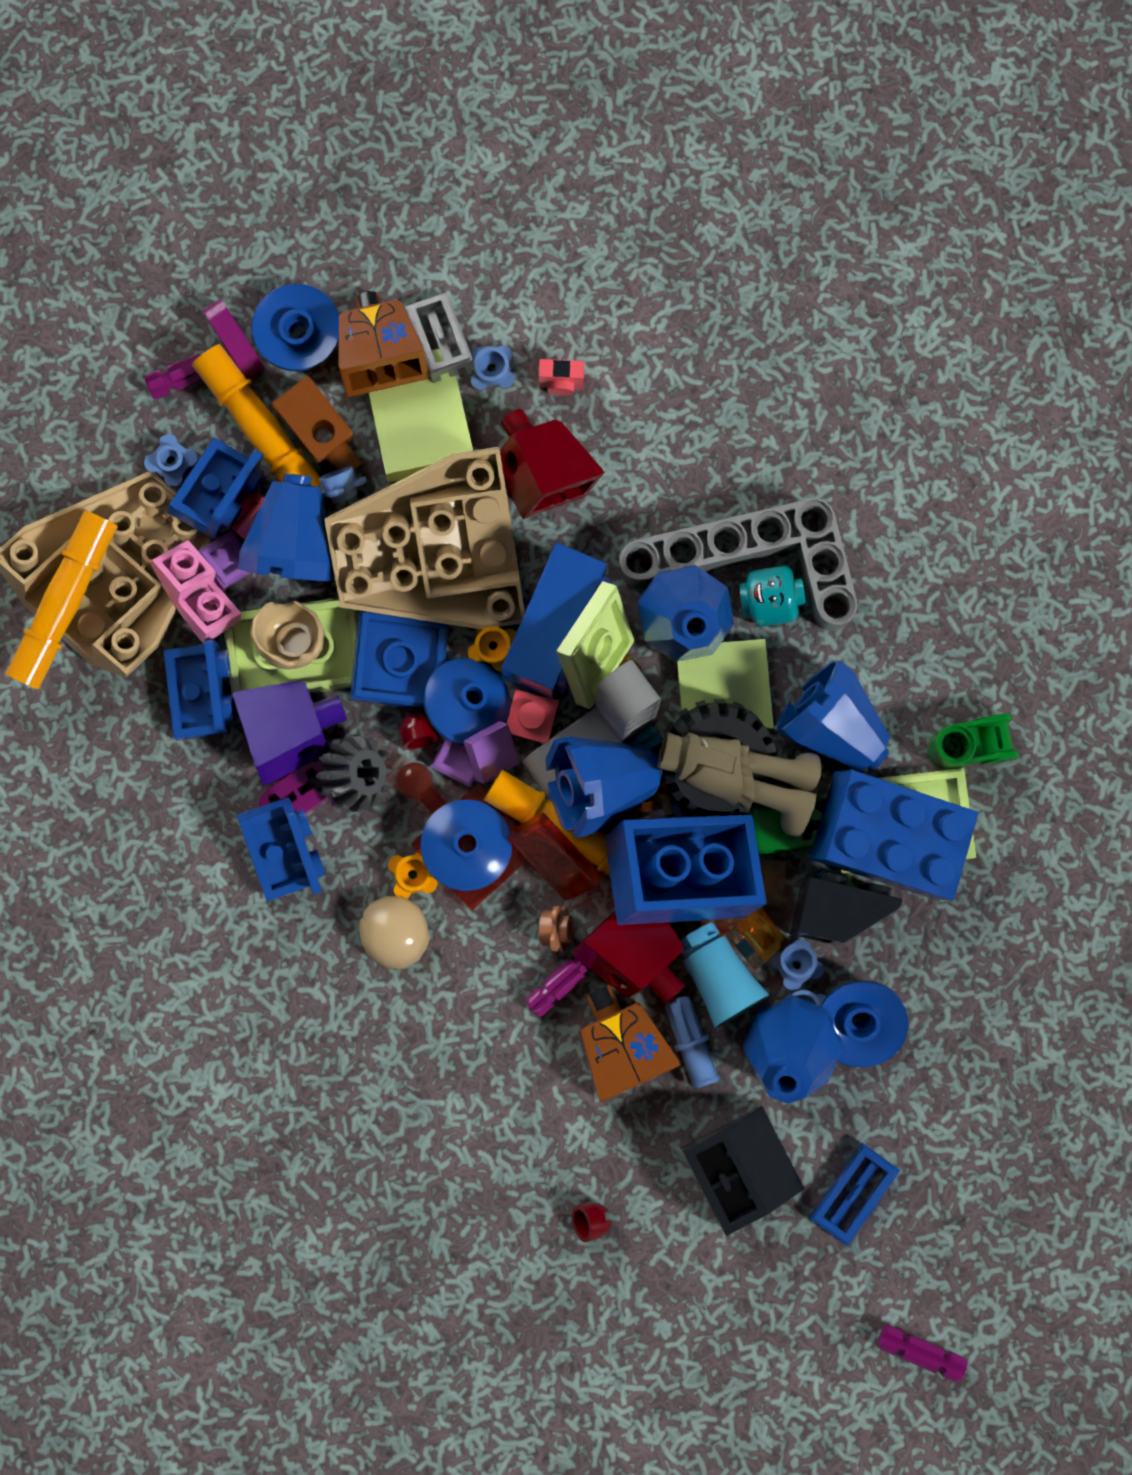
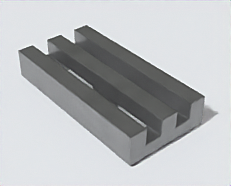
(450, 363)

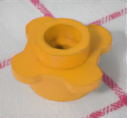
(481, 652)
(404, 884)

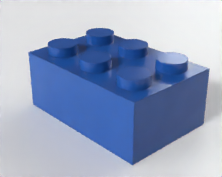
(554, 608)
(894, 835)
(684, 869)

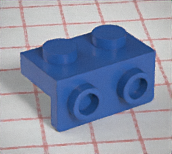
(215, 488)
(198, 691)
(279, 849)

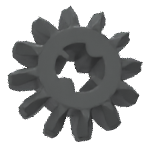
(354, 773)

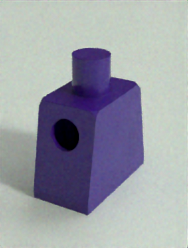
(285, 726)

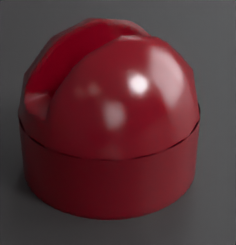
(416, 732)
(590, 1221)

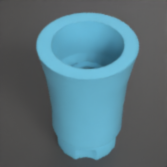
(720, 975)

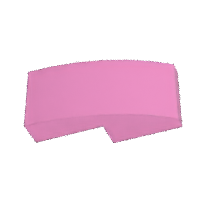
(194, 593)

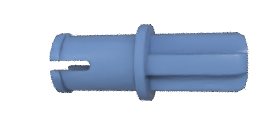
(691, 1042)

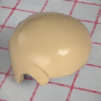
(287, 635)
(394, 932)

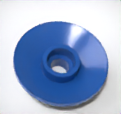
(291, 307)
(447, 701)
(466, 869)
(878, 1036)

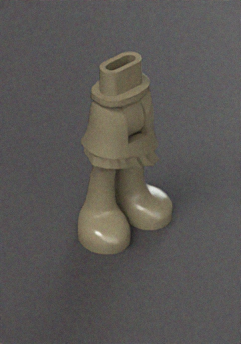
(727, 770)

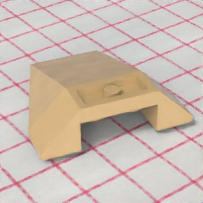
(432, 546)
(124, 602)

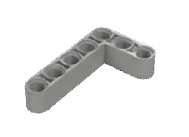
(752, 547)
(622, 709)

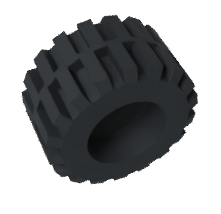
(712, 720)

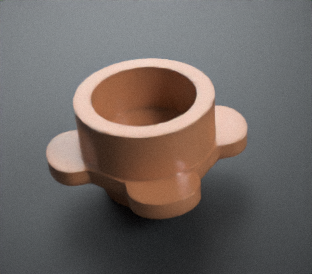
(556, 928)

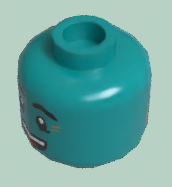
(772, 596)

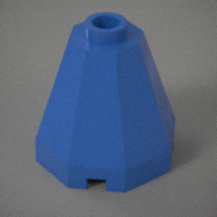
(289, 533)
(674, 600)
(836, 720)
(599, 781)
(792, 1048)

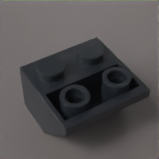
(838, 912)
(743, 1170)

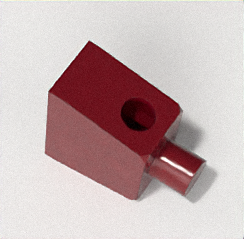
(544, 464)
(633, 957)

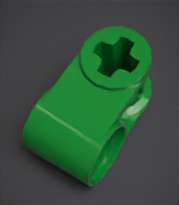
(981, 742)
(772, 838)

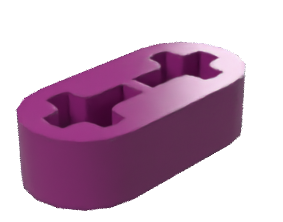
(233, 339)
(292, 784)

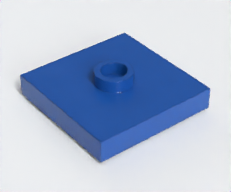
(395, 658)

